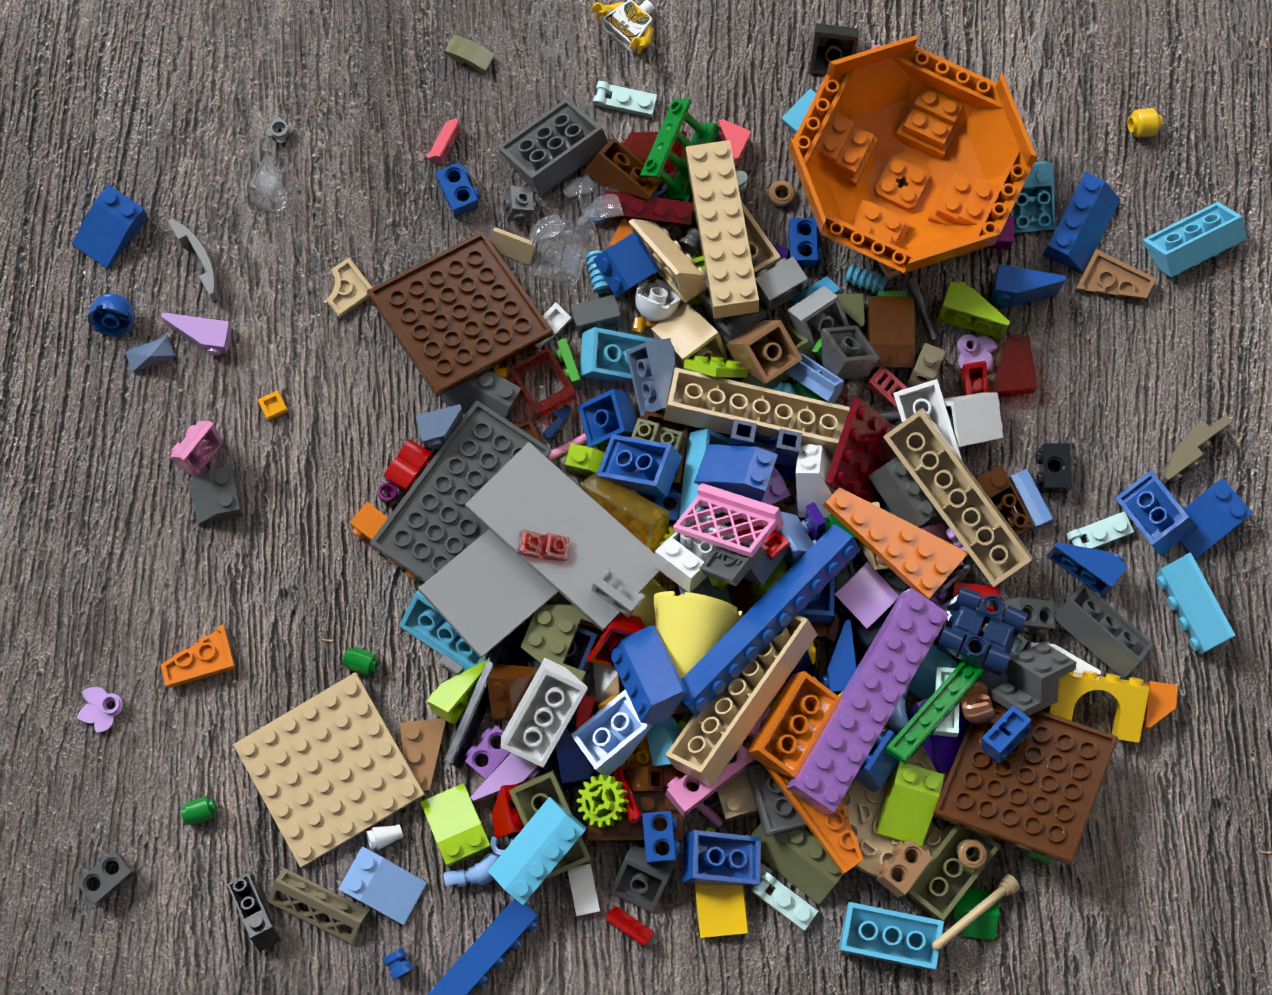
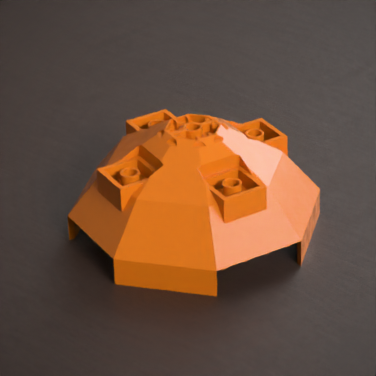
(916, 123)

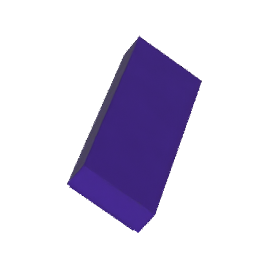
(814, 521)

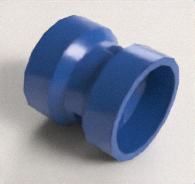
(398, 964)

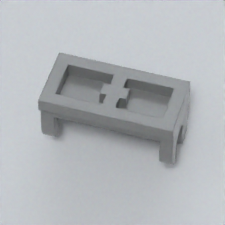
(617, 593)

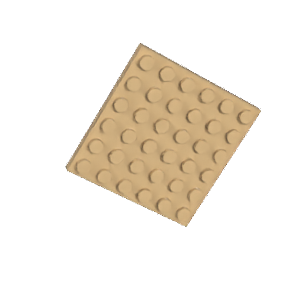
(328, 770)

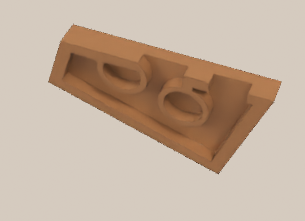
(1114, 277)
(421, 747)

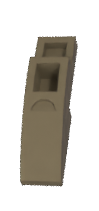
(1190, 448)

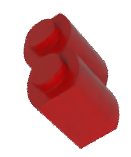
(408, 466)

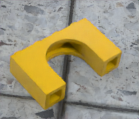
(1129, 696)

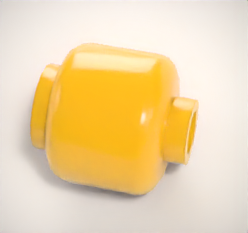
(1144, 122)

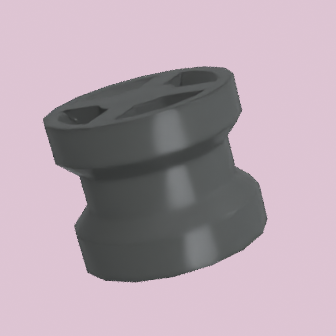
(691, 241)

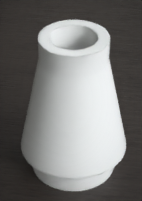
(382, 836)

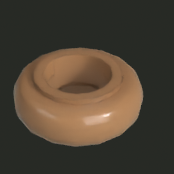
(781, 202)
(982, 854)

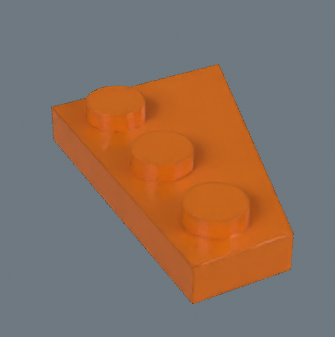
(204, 659)

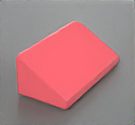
(444, 141)

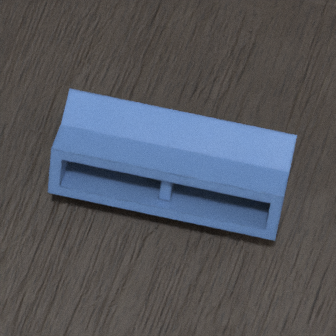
(817, 378)
(1031, 498)

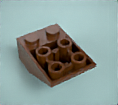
(1005, 498)

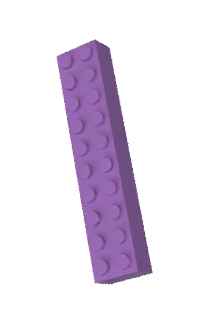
(868, 701)

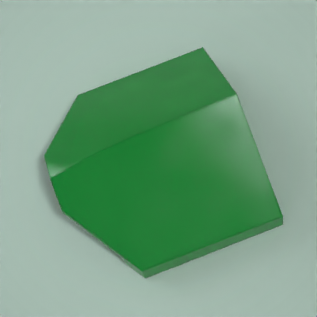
(985, 925)

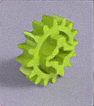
(612, 797)

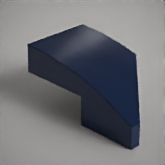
(555, 428)

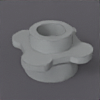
(275, 126)

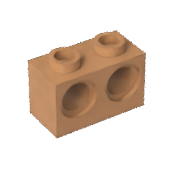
(907, 871)

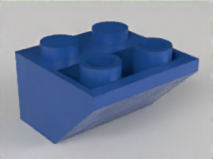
(877, 764)

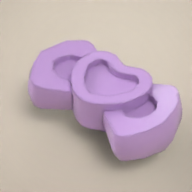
(956, 542)

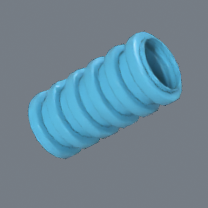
(865, 279)
(598, 281)

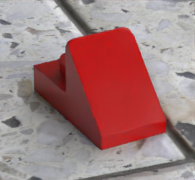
(975, 377)

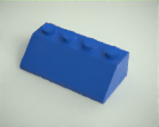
(1083, 223)
(648, 676)

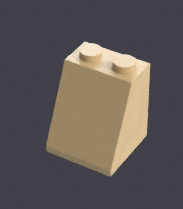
(689, 335)

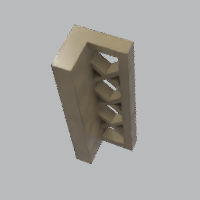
(318, 901)

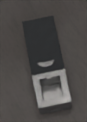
(253, 913)

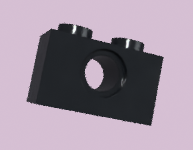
(1060, 456)

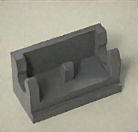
(596, 313)

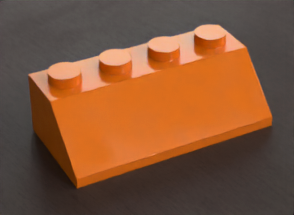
(793, 724)

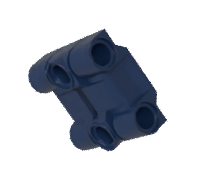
(998, 637)

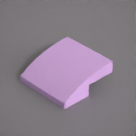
(867, 595)

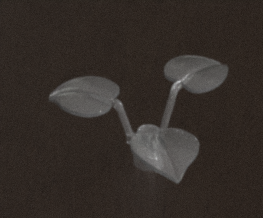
(602, 207)

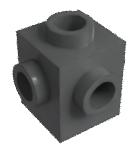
(519, 204)

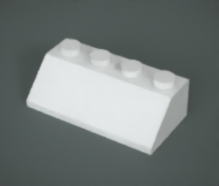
(931, 399)
(543, 713)

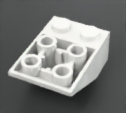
(683, 556)

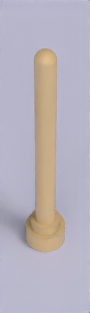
(1007, 886)

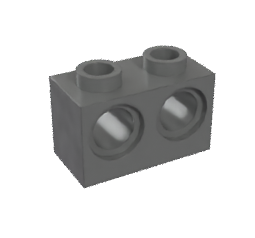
(1039, 617)
(108, 883)

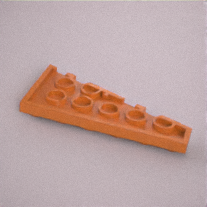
(907, 550)
(830, 830)

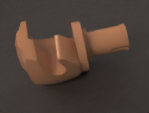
(977, 705)

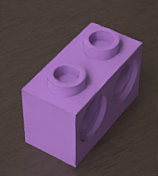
(495, 756)

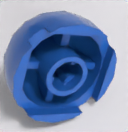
(111, 315)

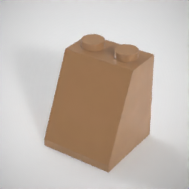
(765, 350)

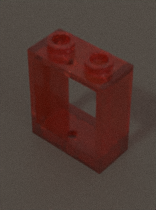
(552, 402)

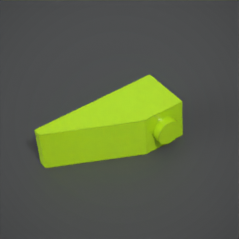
(583, 460)
(453, 695)

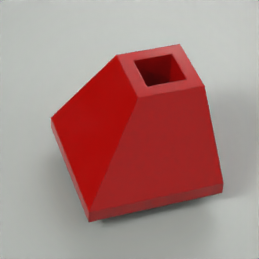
(505, 814)

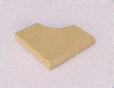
(349, 288)

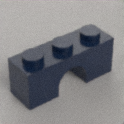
(784, 444)

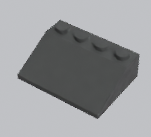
(554, 146)

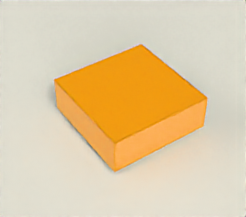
(273, 405)

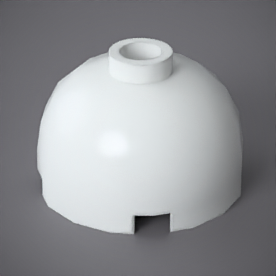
(656, 300)

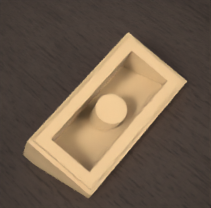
(513, 246)

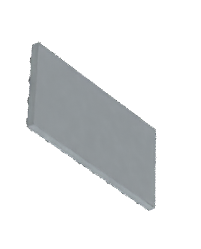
(542, 499)
(487, 592)

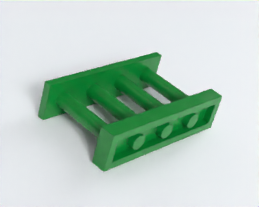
(661, 151)

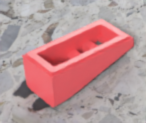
(879, 389)

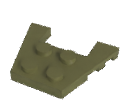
(553, 633)

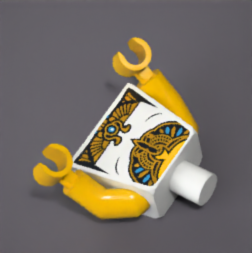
(627, 23)

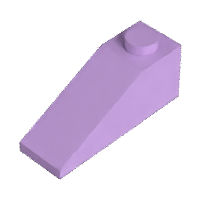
(206, 333)
(511, 771)

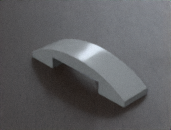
(185, 237)

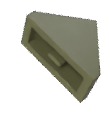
(853, 308)

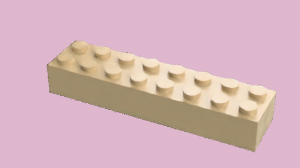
(722, 229)
(716, 402)
(958, 497)
(719, 731)

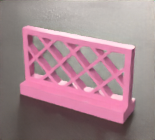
(738, 508)

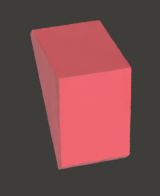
(738, 137)

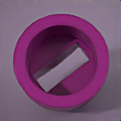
(389, 490)

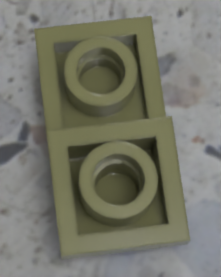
(467, 51)
(654, 432)

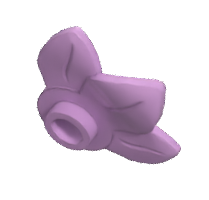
(980, 350)
(97, 710)

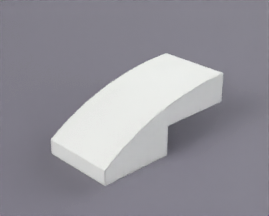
(557, 320)

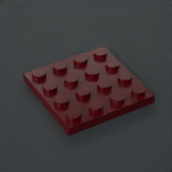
(861, 452)

